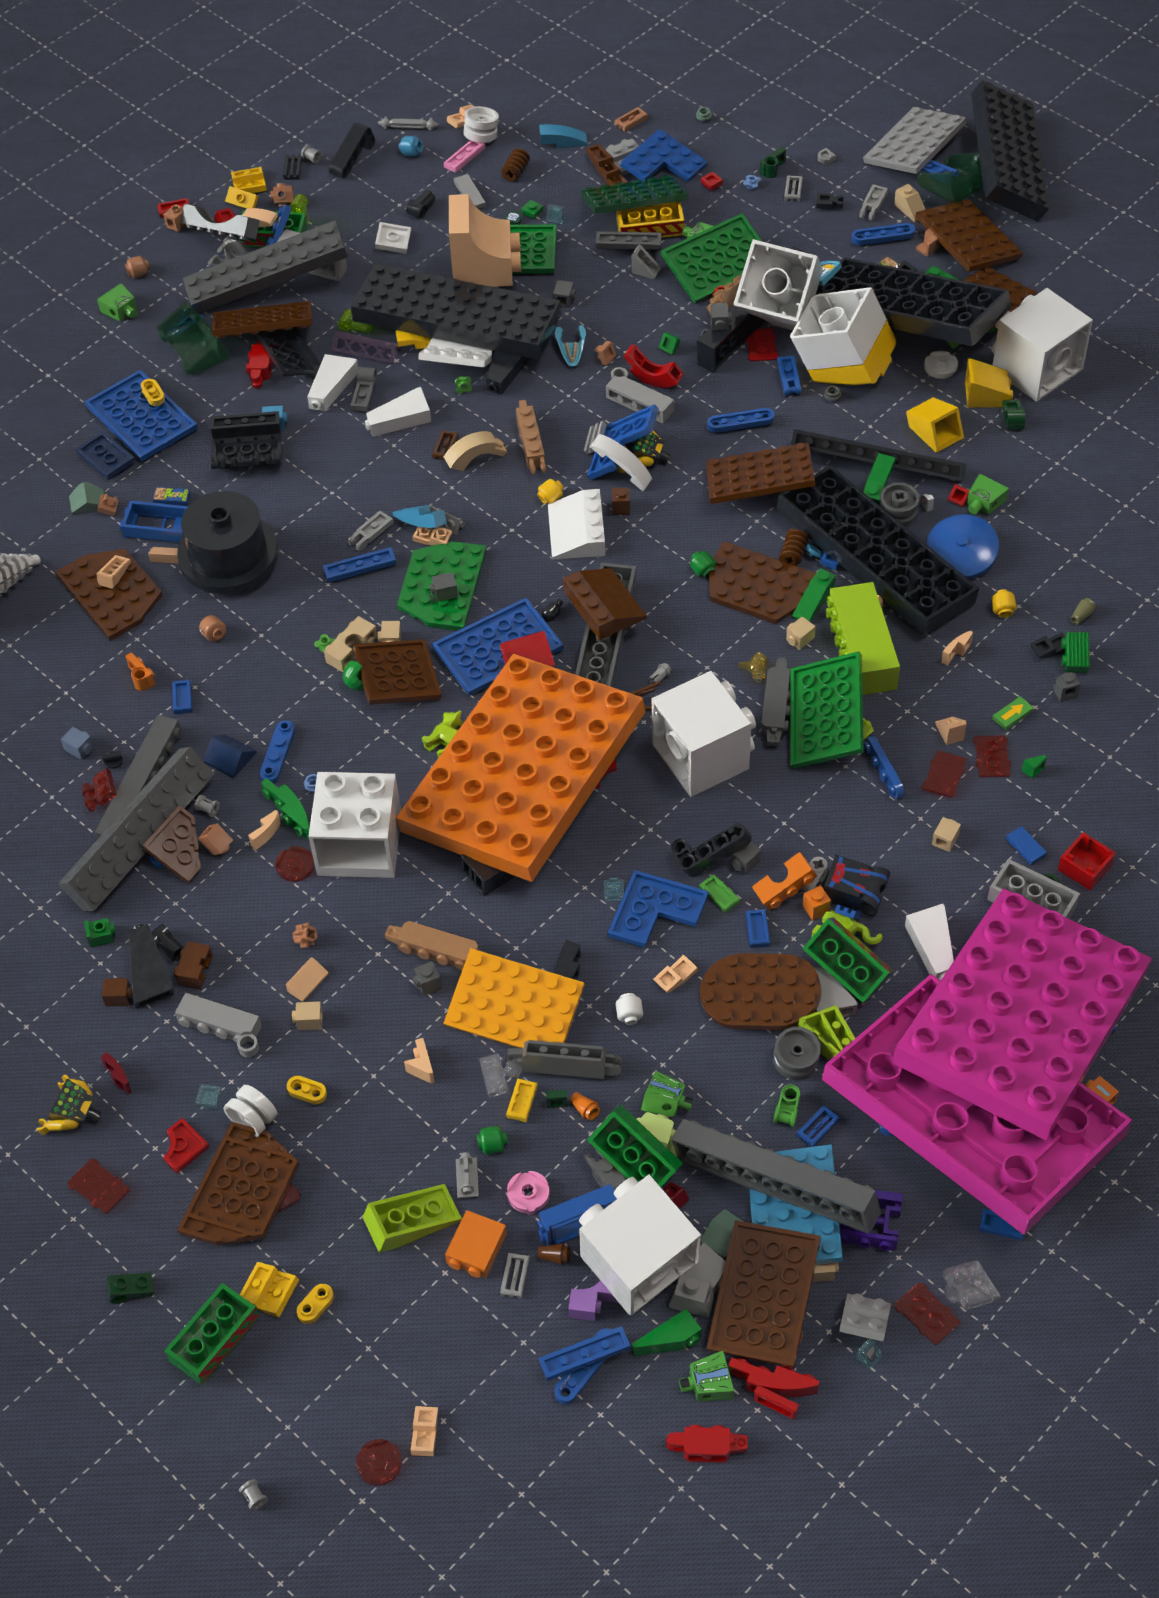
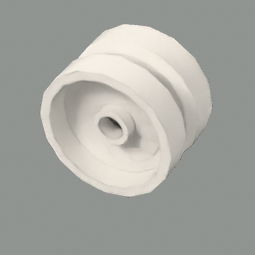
(480, 124)
(250, 1109)

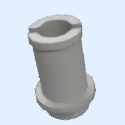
(662, 671)

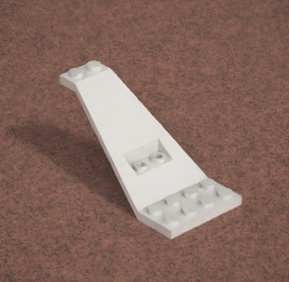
(456, 353)

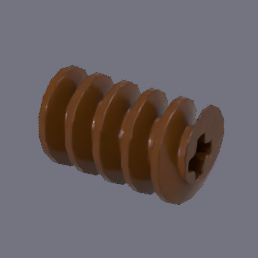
(515, 164)
(793, 546)

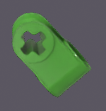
(787, 1109)

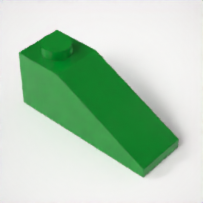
(879, 477)
(815, 595)
(670, 1336)

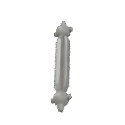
(408, 123)

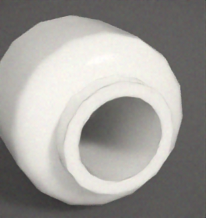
(629, 1008)

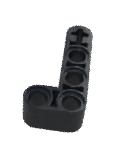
(349, 151)
(696, 856)

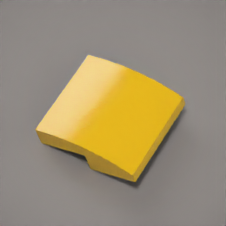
(249, 180)
(406, 338)
(269, 1289)

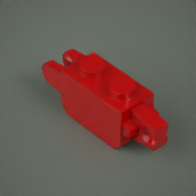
(259, 365)
(707, 1444)

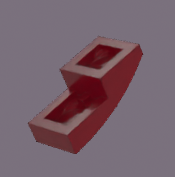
(117, 1073)

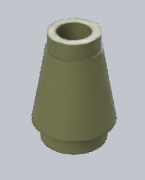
(1083, 610)

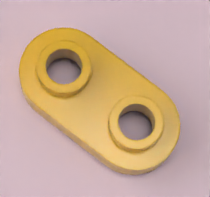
(152, 392)
(307, 1091)
(317, 1303)

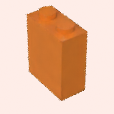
(475, 1244)

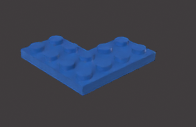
(662, 151)
(623, 431)
(652, 897)

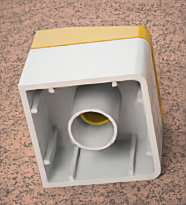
(844, 338)

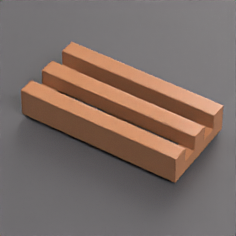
(626, 124)

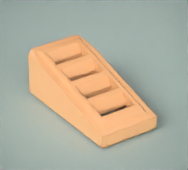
(112, 572)

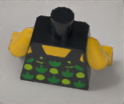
(649, 450)
(70, 1107)

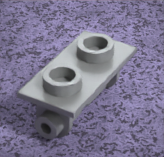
(452, 522)
(467, 1176)

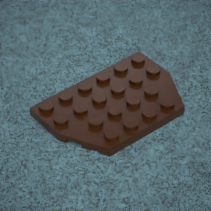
(756, 583)
(116, 608)
(240, 1188)

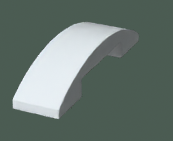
(624, 458)

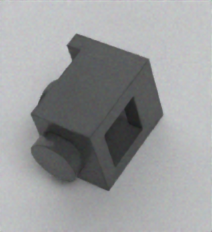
(1065, 682)

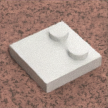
(393, 238)

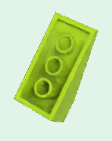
(410, 1217)

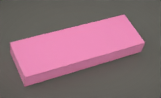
(464, 155)

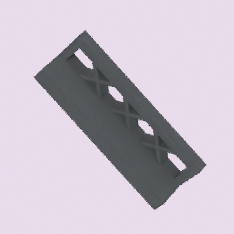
(628, 240)

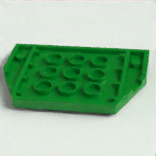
(415, 597)

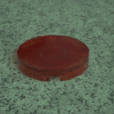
(295, 864)
(379, 1462)

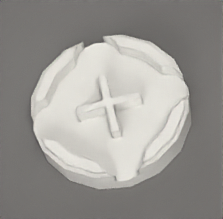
(941, 364)

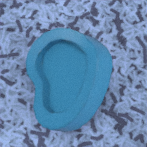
(814, 551)

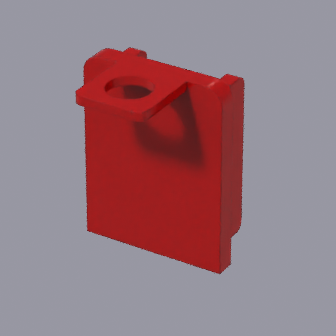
(531, 647)

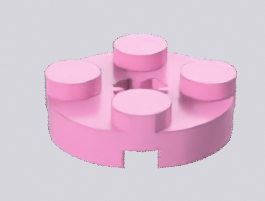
(531, 1203)

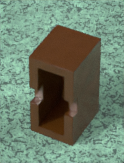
(193, 961)

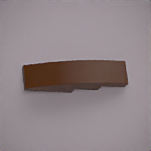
(604, 165)

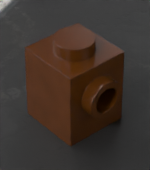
(621, 501)
(117, 992)

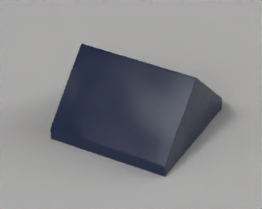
(228, 755)

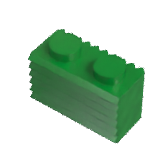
(1076, 652)

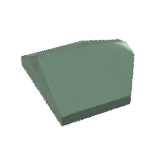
(85, 498)
(719, 1233)

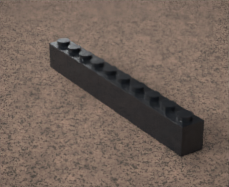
(869, 453)

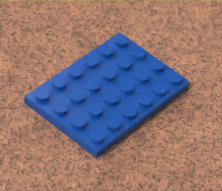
(136, 422)
(475, 651)

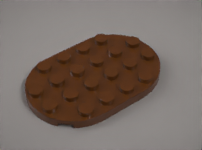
(760, 991)

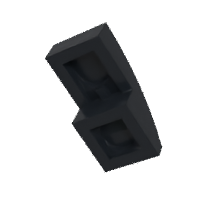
(1048, 647)

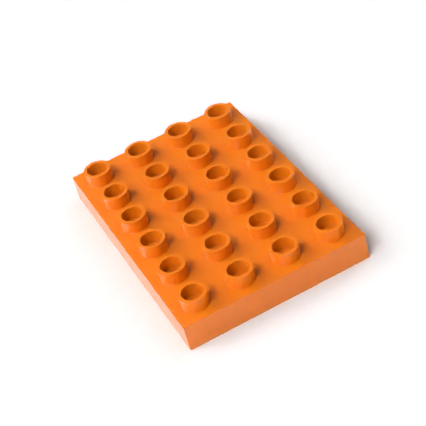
(521, 766)

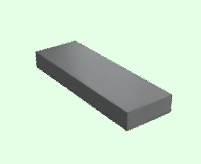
(466, 186)

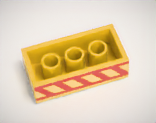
(659, 218)

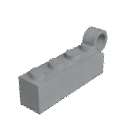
(637, 396)
(221, 1021)

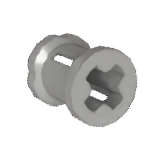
(311, 154)
(206, 805)
(253, 1494)

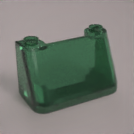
(955, 187)
(192, 339)

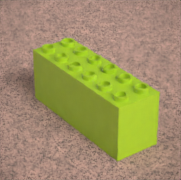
(862, 627)

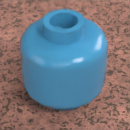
(410, 146)

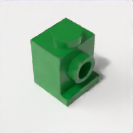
(100, 932)

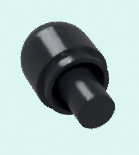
(552, 610)

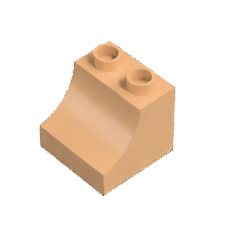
(481, 245)

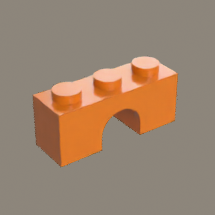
(799, 874)

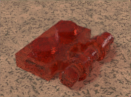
(100, 791)

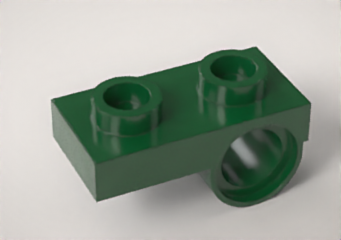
(770, 164)
(1013, 414)
(127, 1286)

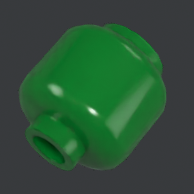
(702, 563)
(492, 1140)

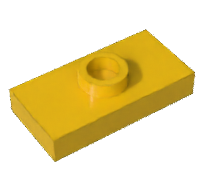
(241, 198)
(522, 1100)

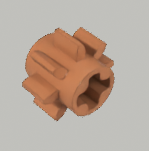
(305, 935)

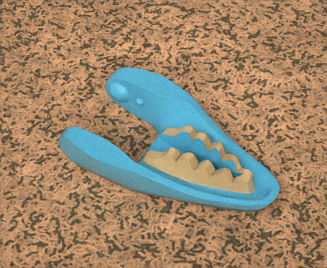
(571, 351)

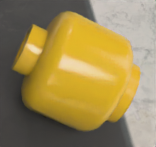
(550, 491)
(1004, 603)

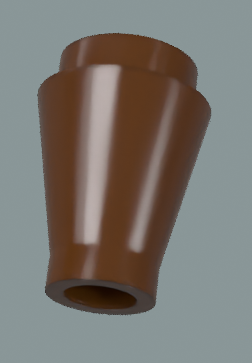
(555, 1253)

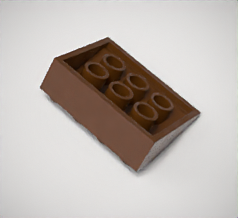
(602, 601)

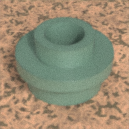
(703, 114)

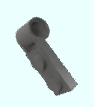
(364, 388)

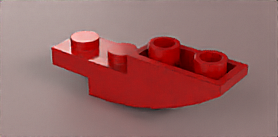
(782, 1382)

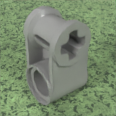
(819, 865)

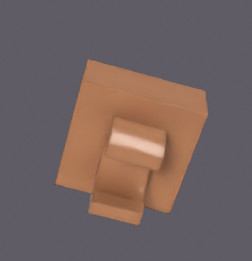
(605, 352)
(107, 505)

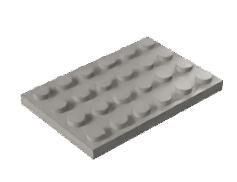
(915, 140)

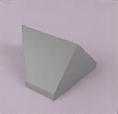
(644, 264)

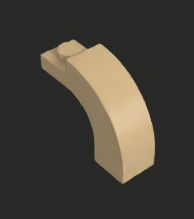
(472, 446)

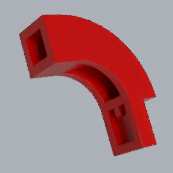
(652, 373)

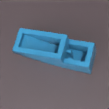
(562, 136)
(421, 516)

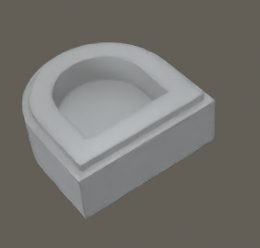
(826, 157)

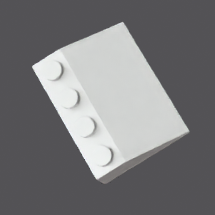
(577, 526)

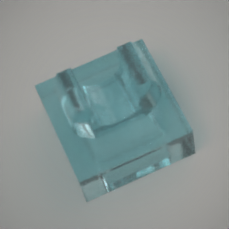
(555, 213)
(613, 889)
(208, 1096)

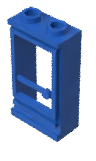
(155, 510)
(562, 1221)

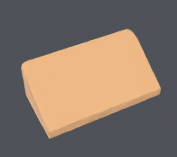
(163, 555)
(306, 979)

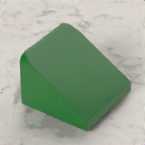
(1034, 765)

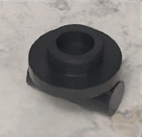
(112, 759)

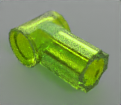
(299, 205)
(346, 323)

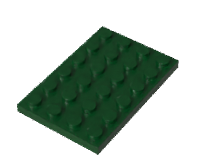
(634, 194)

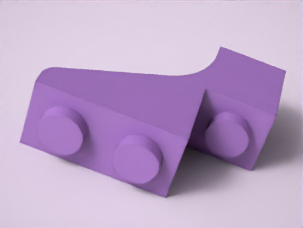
(588, 1302)

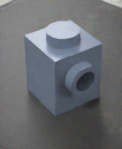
(77, 743)

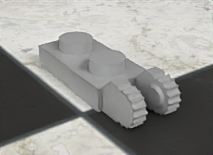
(873, 201)
(370, 530)

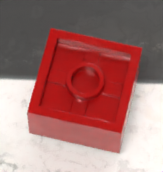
(1086, 861)

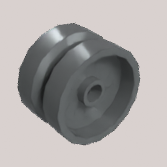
(900, 502)
(796, 1053)

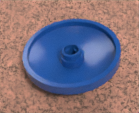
(966, 544)

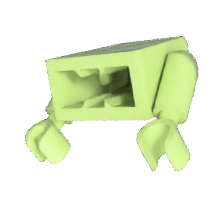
(660, 1127)

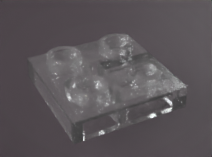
(969, 1285)

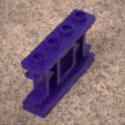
(886, 1242)

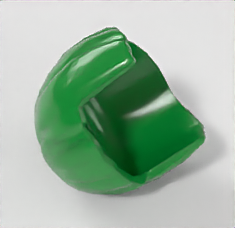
(352, 676)

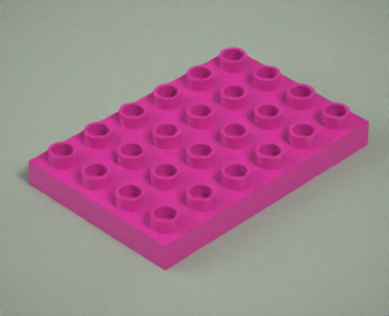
(1022, 1013)
(982, 1153)

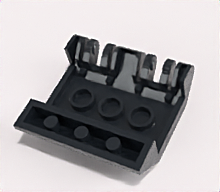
(246, 440)

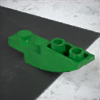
(290, 806)

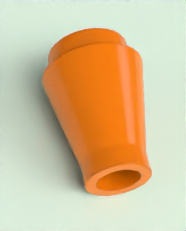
(586, 1107)

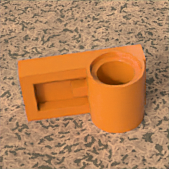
(141, 676)

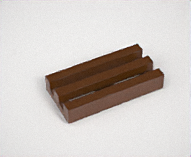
(436, 451)

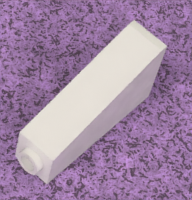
(331, 380)
(399, 414)
(932, 939)

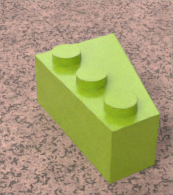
(830, 1030)

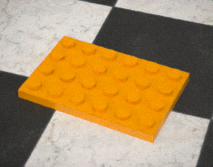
(512, 1001)

